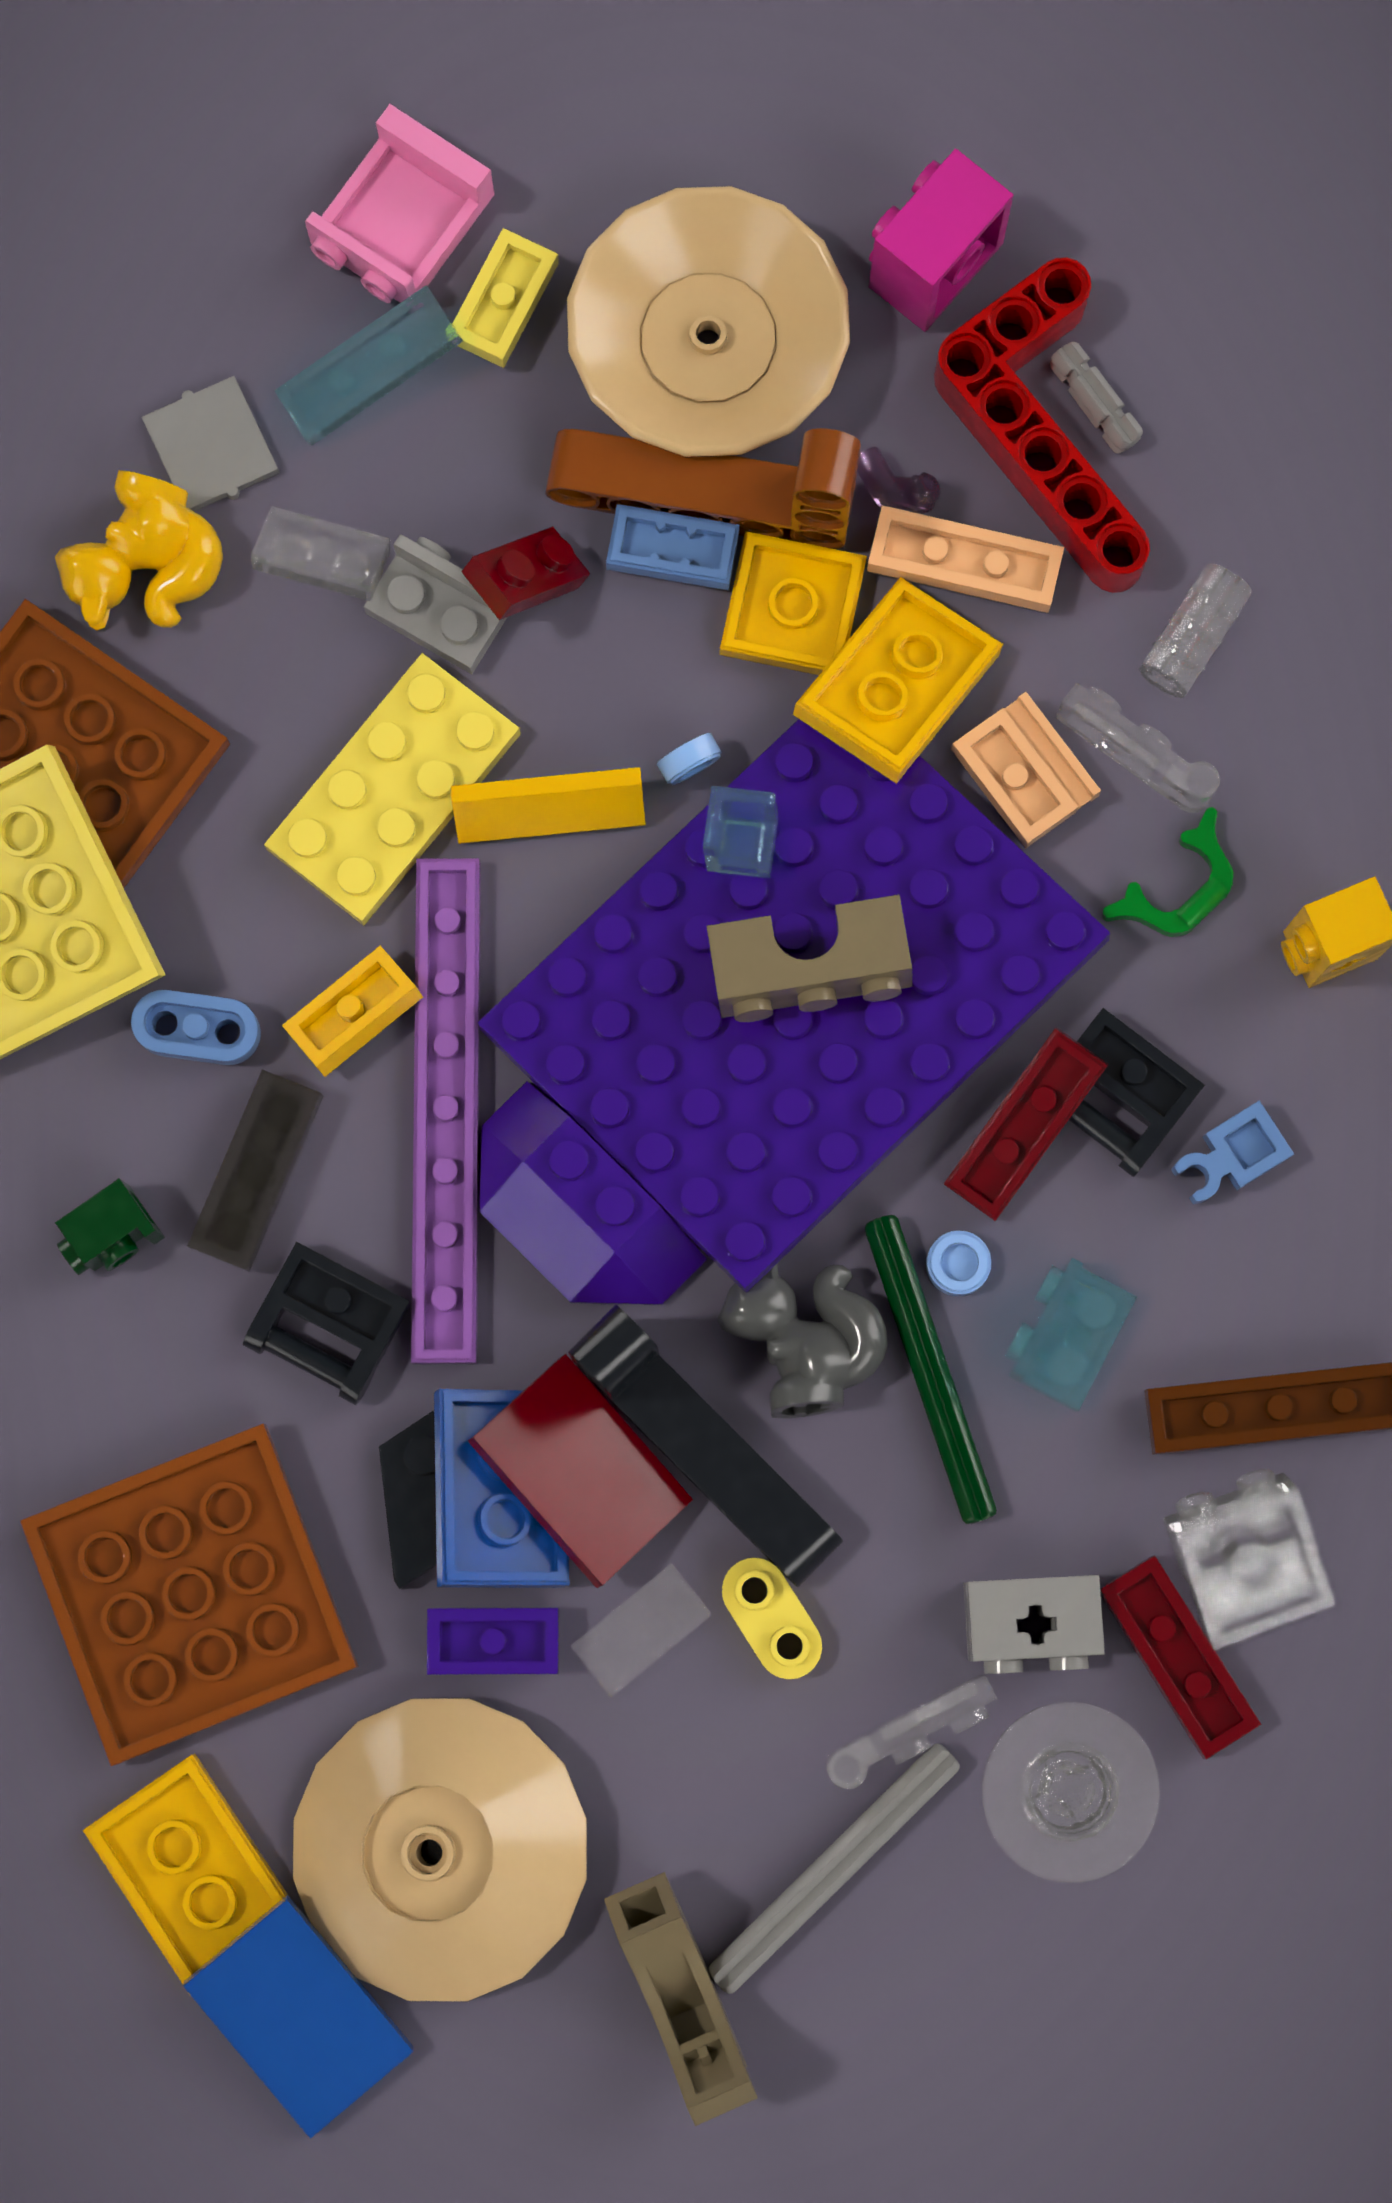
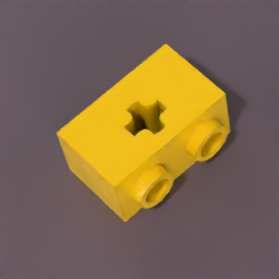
(1338, 933)

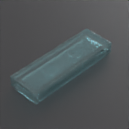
(368, 365)

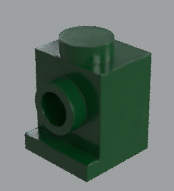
(106, 1229)

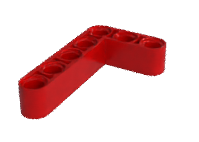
(1034, 428)

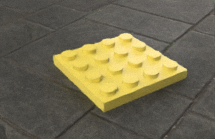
(63, 913)

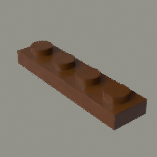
(1270, 1408)

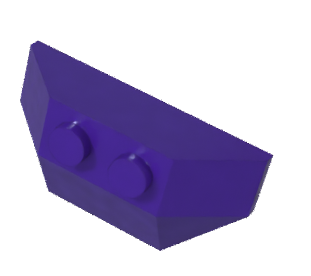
(577, 1209)

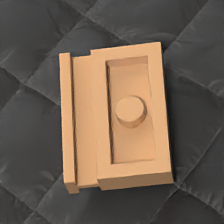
(1025, 769)

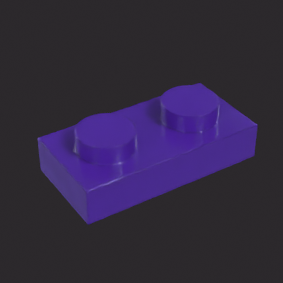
(492, 1641)

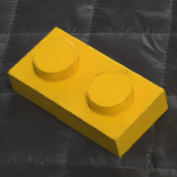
(352, 1011)

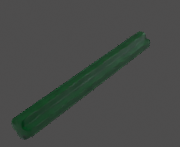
(930, 1369)

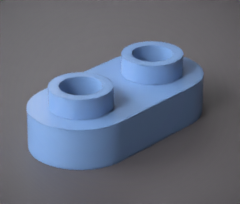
(197, 1028)

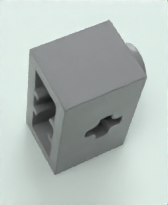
(1074, 1622)

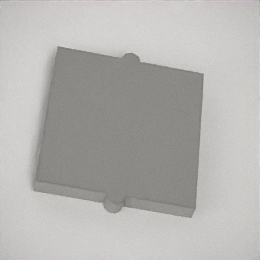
(211, 444)

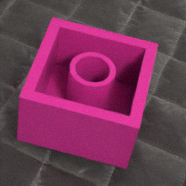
(938, 238)

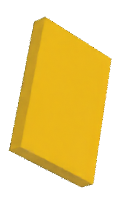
(897, 680)
(186, 1865)

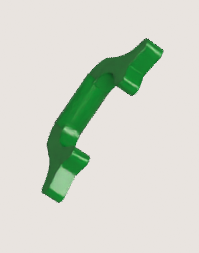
(1199, 905)

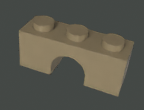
(865, 960)

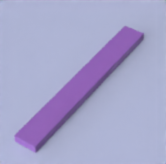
(446, 1112)

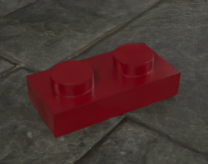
(525, 572)

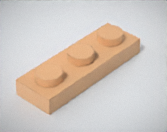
(965, 559)

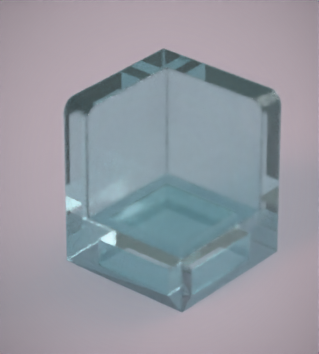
(740, 831)

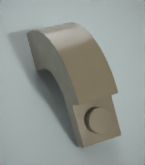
(681, 1998)

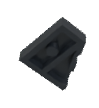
(411, 1499)

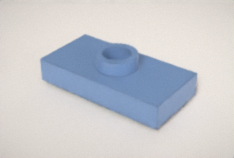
(672, 547)

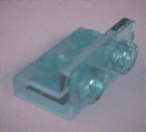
(1070, 1335)

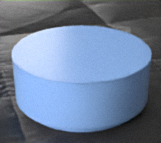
(689, 759)
(958, 1263)

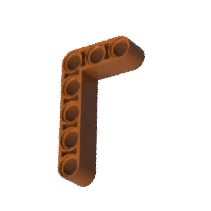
(761, 496)

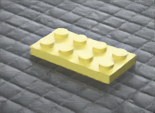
(391, 789)

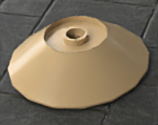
(718, 266)
(505, 1835)

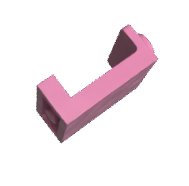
(401, 209)

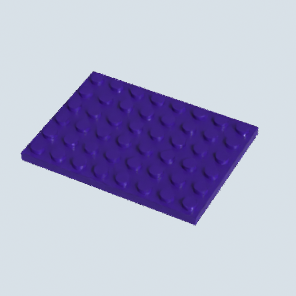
(781, 1117)

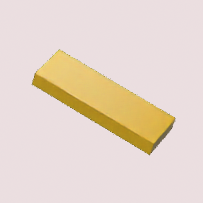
(548, 805)

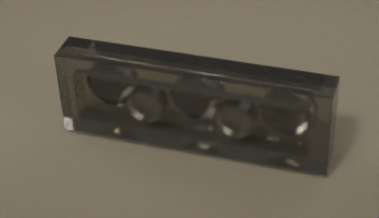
(255, 1170)

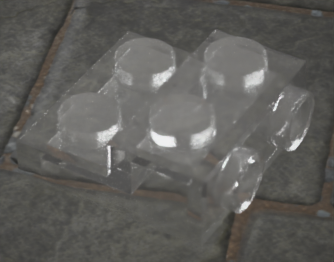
(1248, 1557)

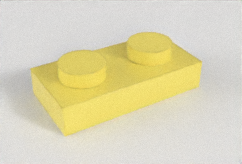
(504, 297)

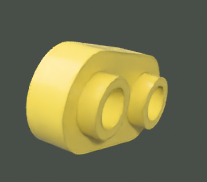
(771, 1618)

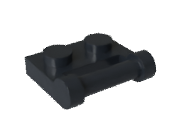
(1140, 1082)
(337, 1303)

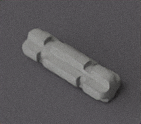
(1096, 397)

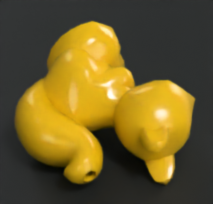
(150, 534)

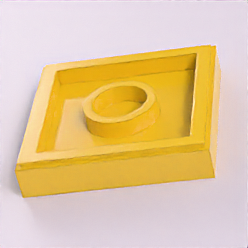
(791, 603)

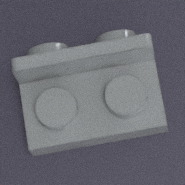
(434, 604)

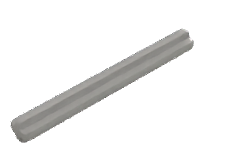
(833, 1868)

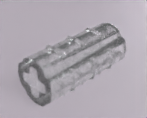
(1195, 630)

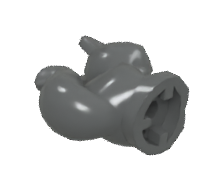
(811, 1357)

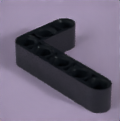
(703, 1446)

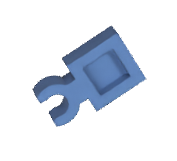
(1240, 1149)

